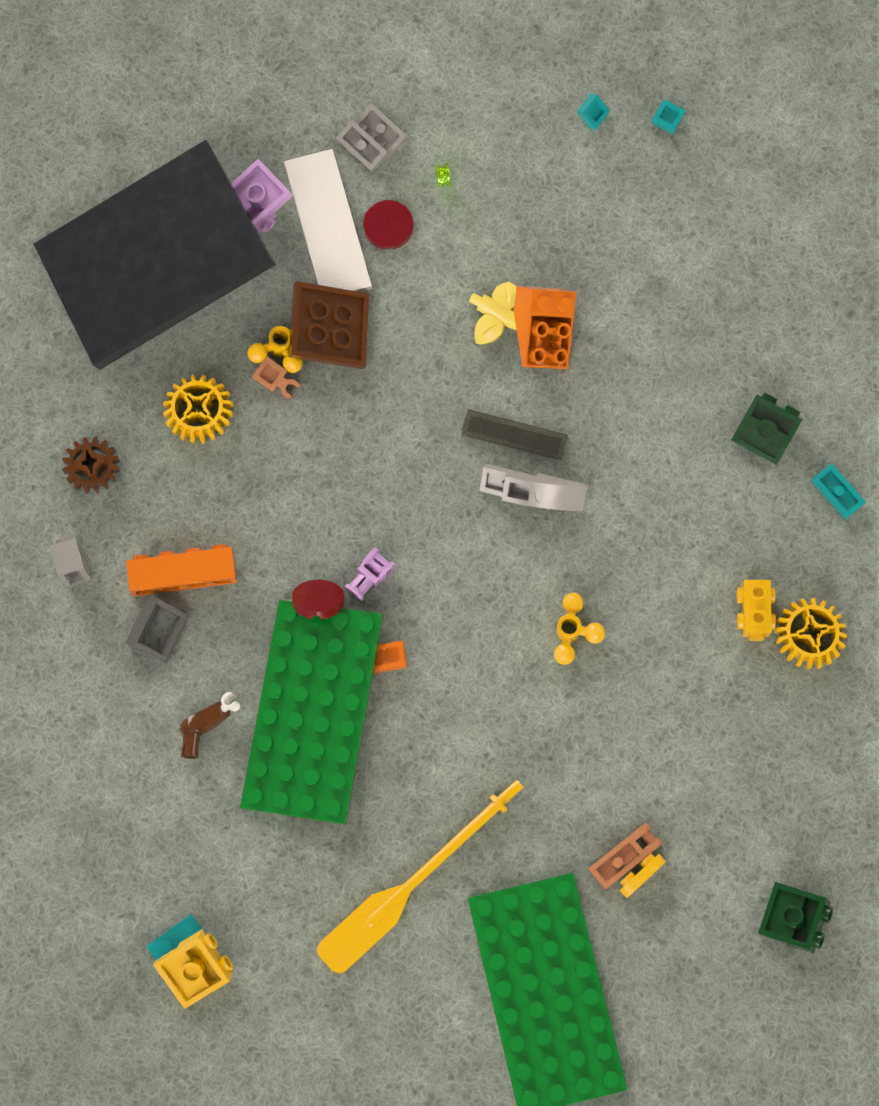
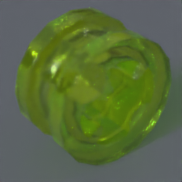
(442, 175)

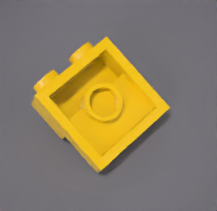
(194, 968)

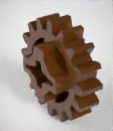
(100, 464)

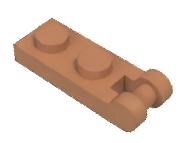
(624, 857)

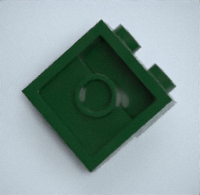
(767, 428)
(796, 918)

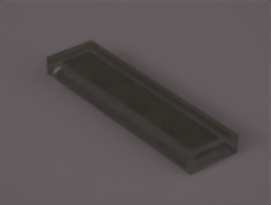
(514, 435)

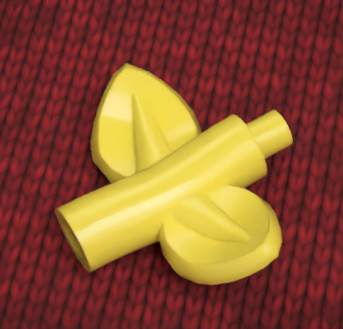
(497, 313)

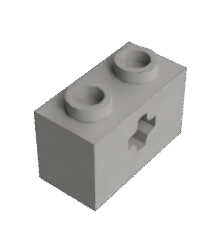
(70, 561)

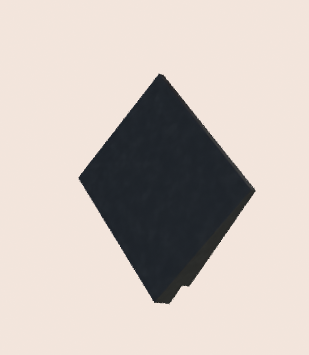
(153, 255)

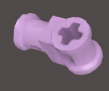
(371, 572)

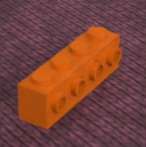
(181, 571)

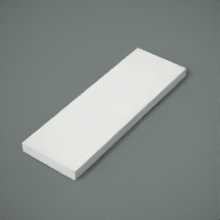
(327, 222)

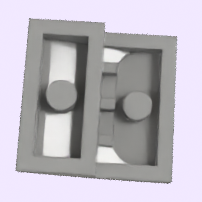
(372, 137)

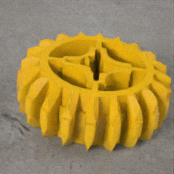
(181, 426)
(813, 644)

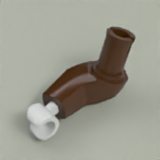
(203, 722)

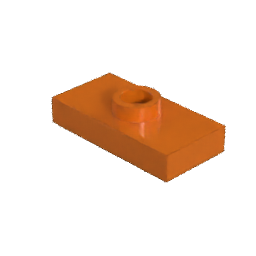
(390, 657)

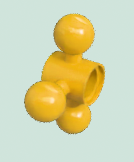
(257, 351)
(594, 632)

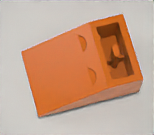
(544, 326)

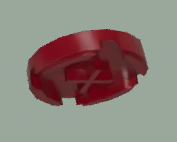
(388, 224)
(318, 599)

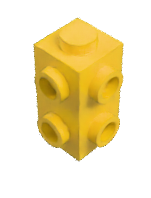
(755, 613)

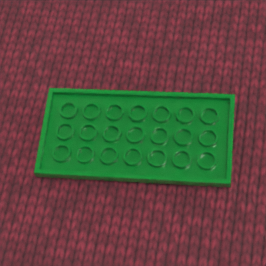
(312, 714)
(547, 993)

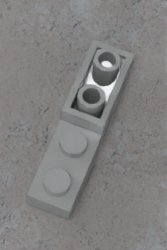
(532, 490)

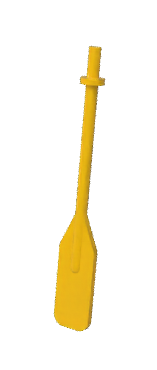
(383, 909)

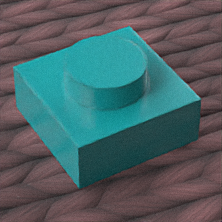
(593, 111)
(668, 116)

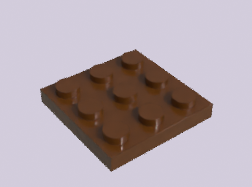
(329, 325)

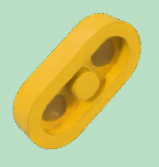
(633, 882)

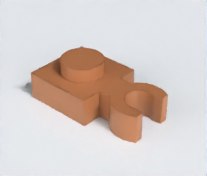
(272, 376)

